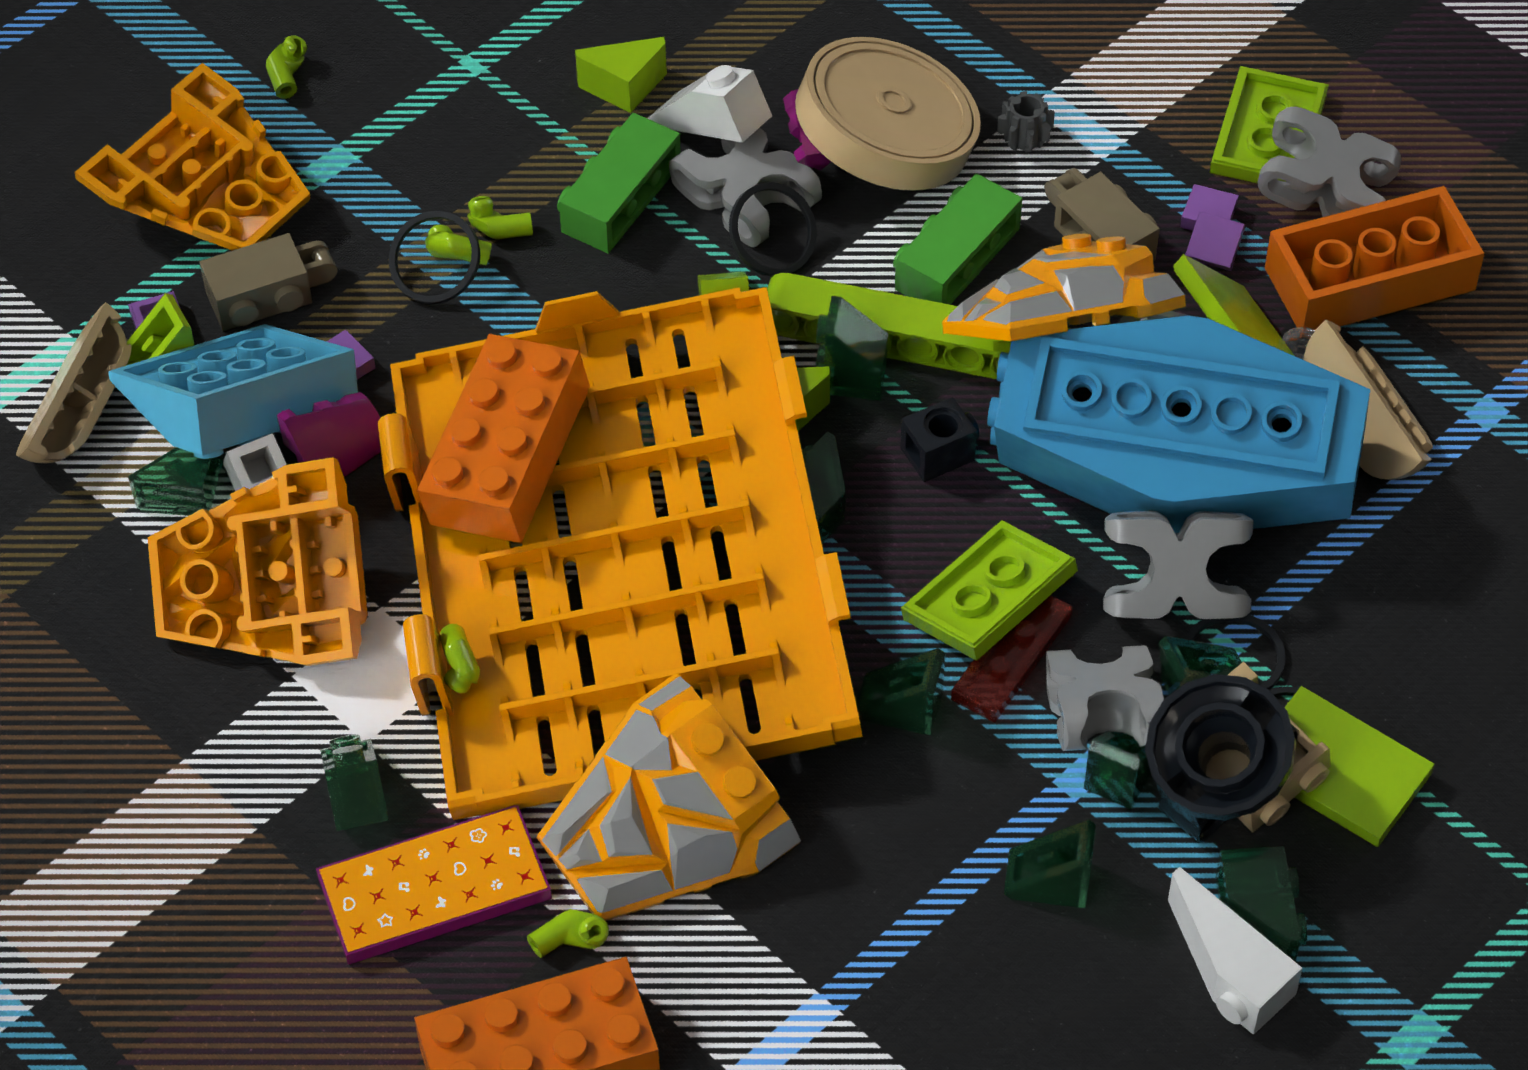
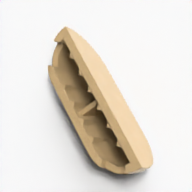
(77, 391)
(1393, 438)

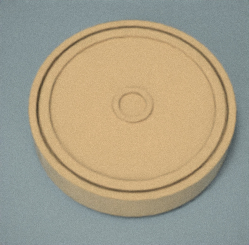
(887, 113)

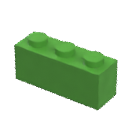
(618, 182)
(958, 241)

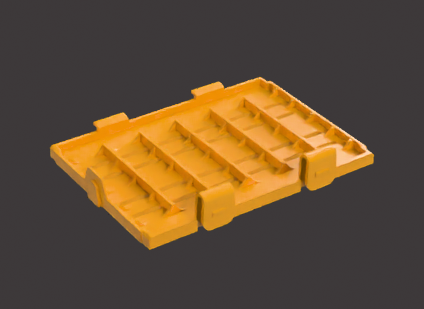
(780, 576)

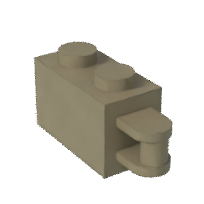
(1099, 209)
(265, 279)

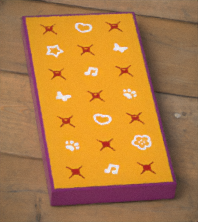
(433, 884)

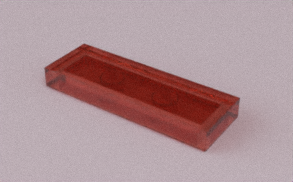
(1002, 670)

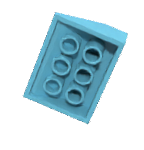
(235, 386)

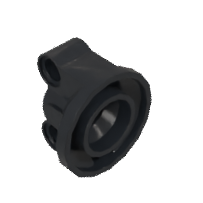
(1211, 718)

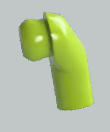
(283, 63)
(497, 225)
(446, 245)
(460, 658)
(569, 928)

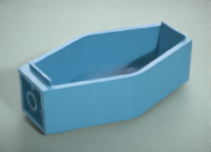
(1136, 455)

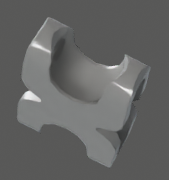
(1325, 165)
(721, 180)
(1178, 565)
(1102, 696)

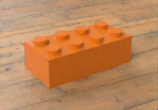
(1374, 259)
(504, 438)
(554, 1024)

